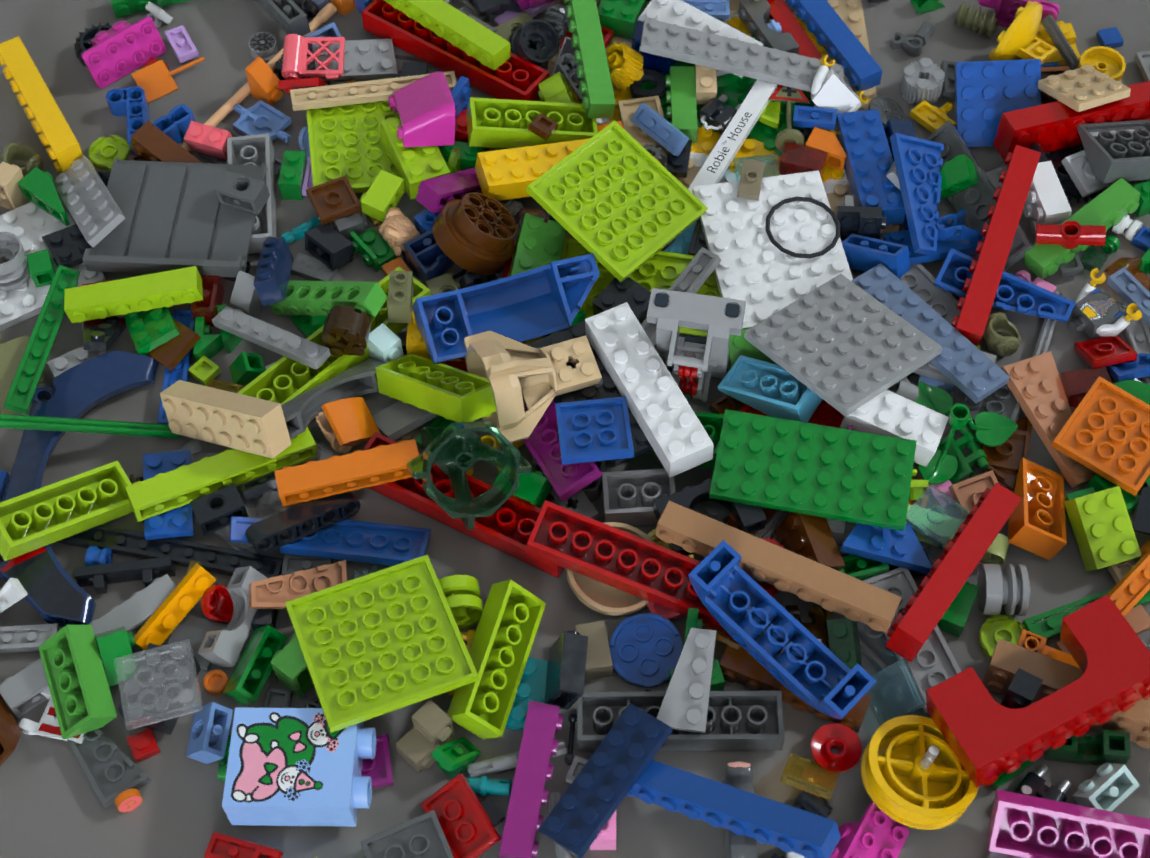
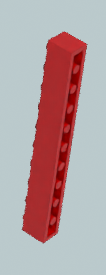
(996, 243)

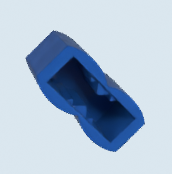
(176, 122)

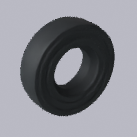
(649, 76)

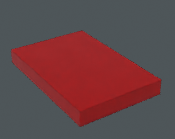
(462, 819)

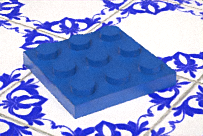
(594, 430)

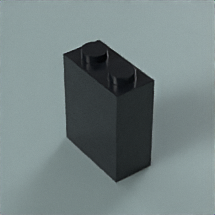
(566, 670)

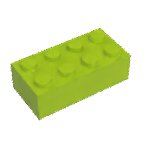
(412, 163)

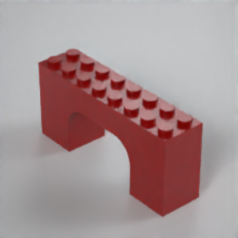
(999, 739)

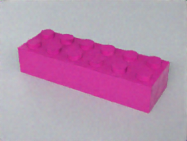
(1057, 829)

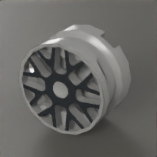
(263, 47)

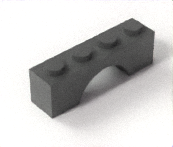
(755, 16)

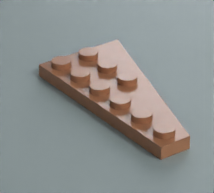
(1044, 401)

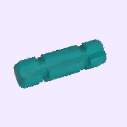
(299, 231)

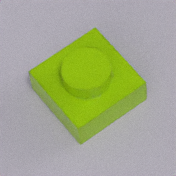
(204, 370)

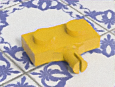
(931, 116)

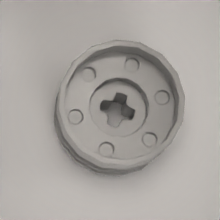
(13, 262)
(1009, 589)

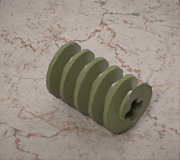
(976, 19)

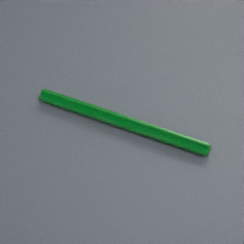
(86, 426)

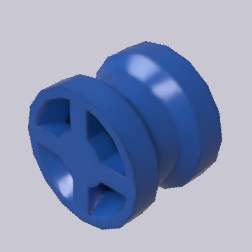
(98, 556)

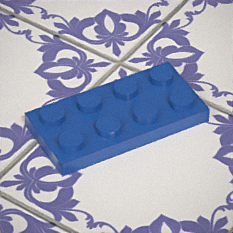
(175, 522)

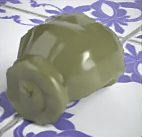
(23, 157)
(1001, 335)

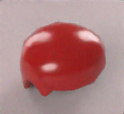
(217, 604)

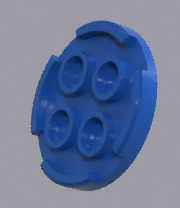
(645, 649)

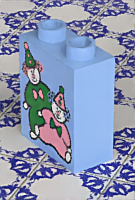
(294, 770)

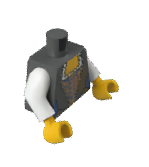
(1098, 312)

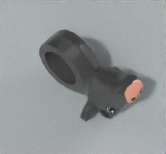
(739, 776)

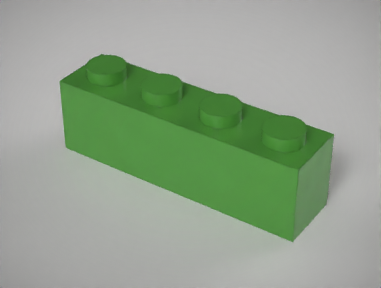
(682, 100)

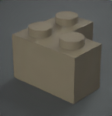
(430, 730)

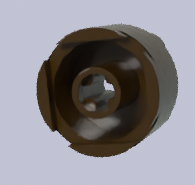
(346, 331)

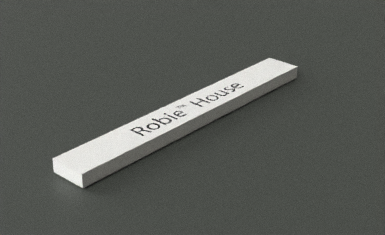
(734, 134)

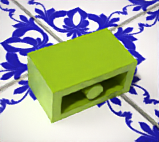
(382, 195)

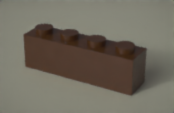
(159, 147)

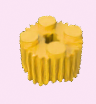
(624, 65)

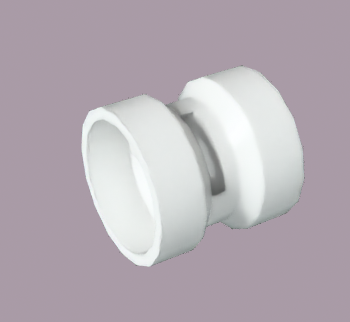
(1128, 227)

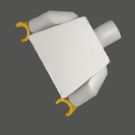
(832, 92)

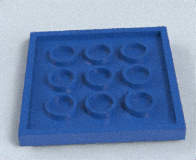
(990, 89)

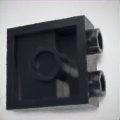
(861, 221)

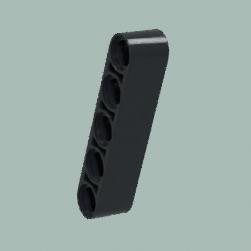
(301, 521)

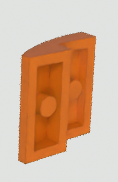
(350, 420)

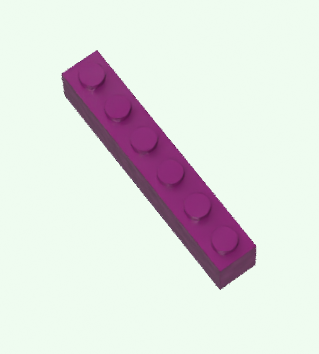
(529, 781)

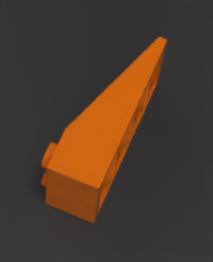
(1039, 518)

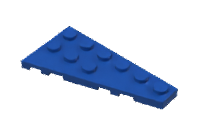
(920, 184)

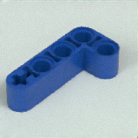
(129, 102)

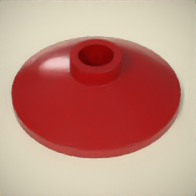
(840, 738)

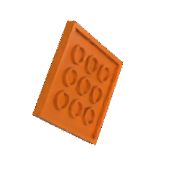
(1110, 435)

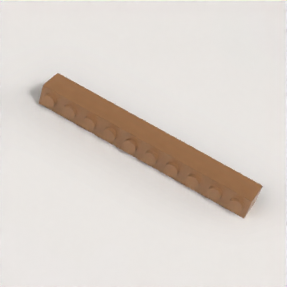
(781, 567)

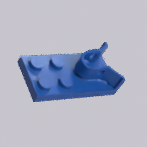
(950, 235)

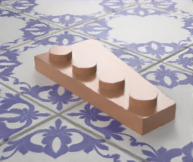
(275, 591)

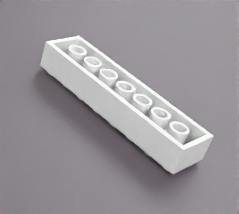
(649, 390)

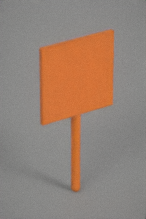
(157, 79)

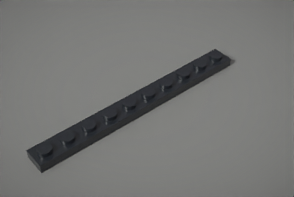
(181, 551)

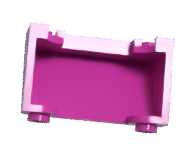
(425, 112)

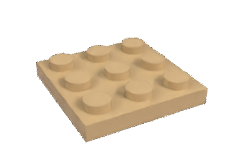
(1083, 88)

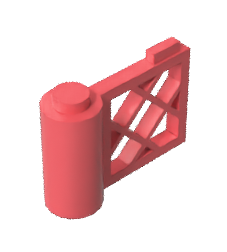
(296, 57)

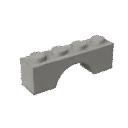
(224, 645)

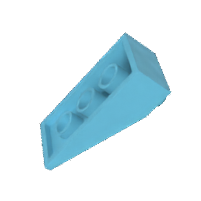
(769, 389)

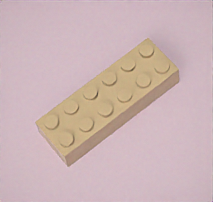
(226, 418)

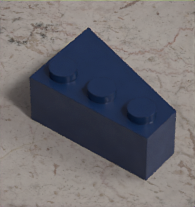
(426, 256)

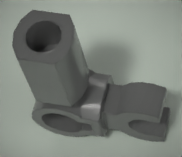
(913, 45)

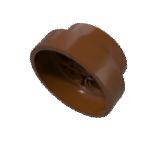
(476, 233)

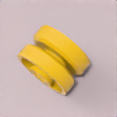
(1104, 60)

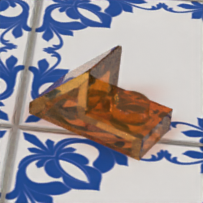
(1131, 265)

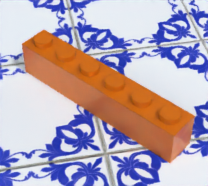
(345, 472)

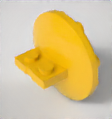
(1020, 38)

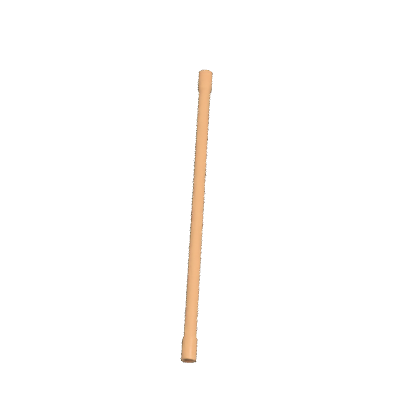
(321, 17)

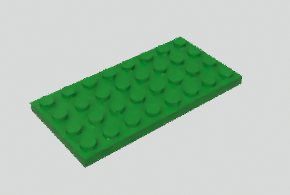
(814, 470)

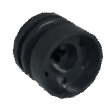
(541, 39)

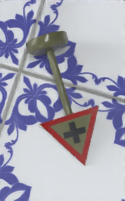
(790, 135)

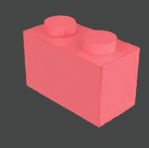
(207, 140)

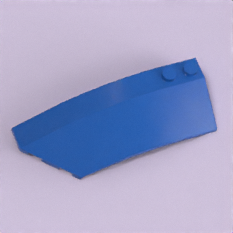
(514, 306)

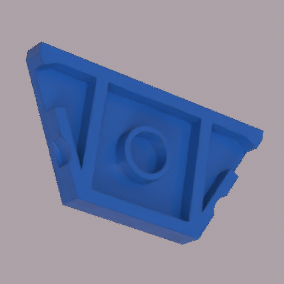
(888, 546)

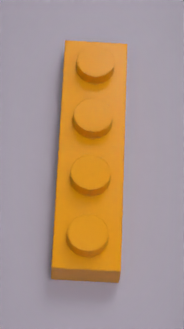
(174, 607)

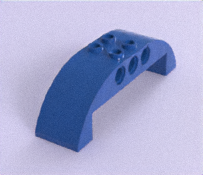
(776, 636)

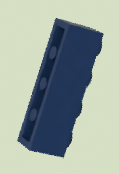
(273, 271)

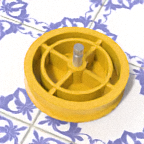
(915, 774)

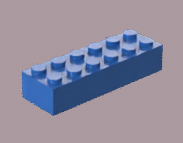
(869, 162)

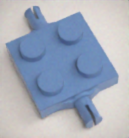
(261, 120)

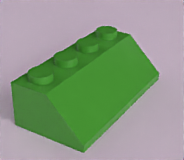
(77, 680)

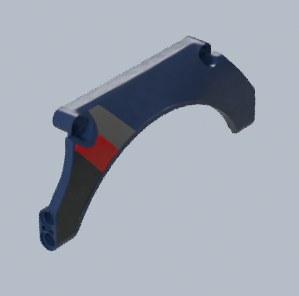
(71, 396)

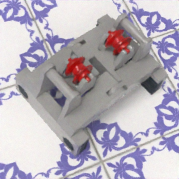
(689, 354)

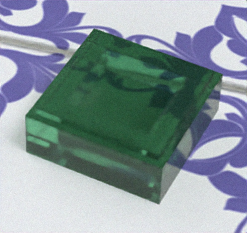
(1093, 259)

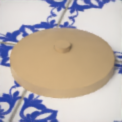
(603, 597)

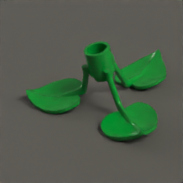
(991, 430)

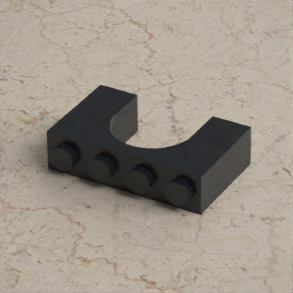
(747, 517)

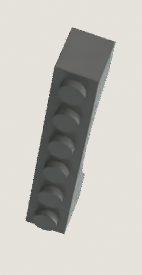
(351, 383)

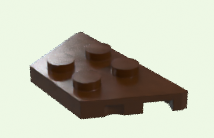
(1006, 458)

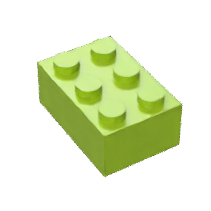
(1102, 528)

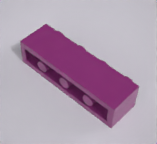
(440, 190)

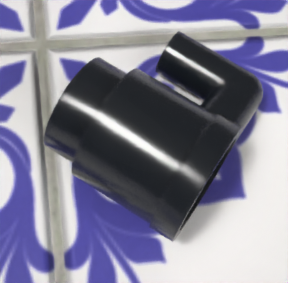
(813, 804)

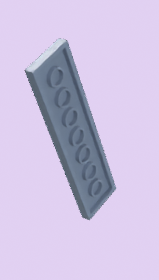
(959, 358)

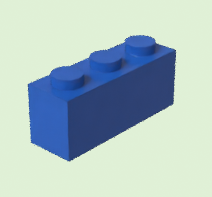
(867, 252)

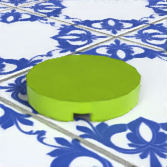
(106, 149)
(997, 628)

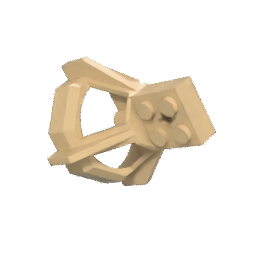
(528, 373)

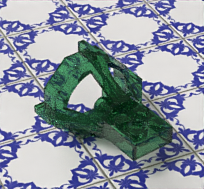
(455, 452)

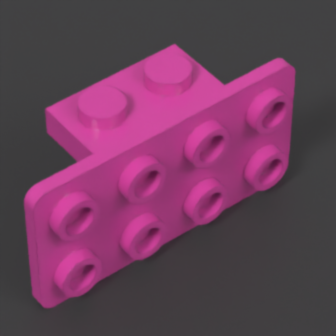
(122, 50)
(871, 837)

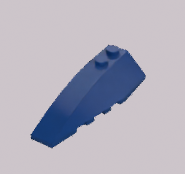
(1012, 293)

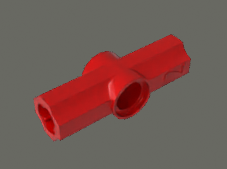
(1079, 234)

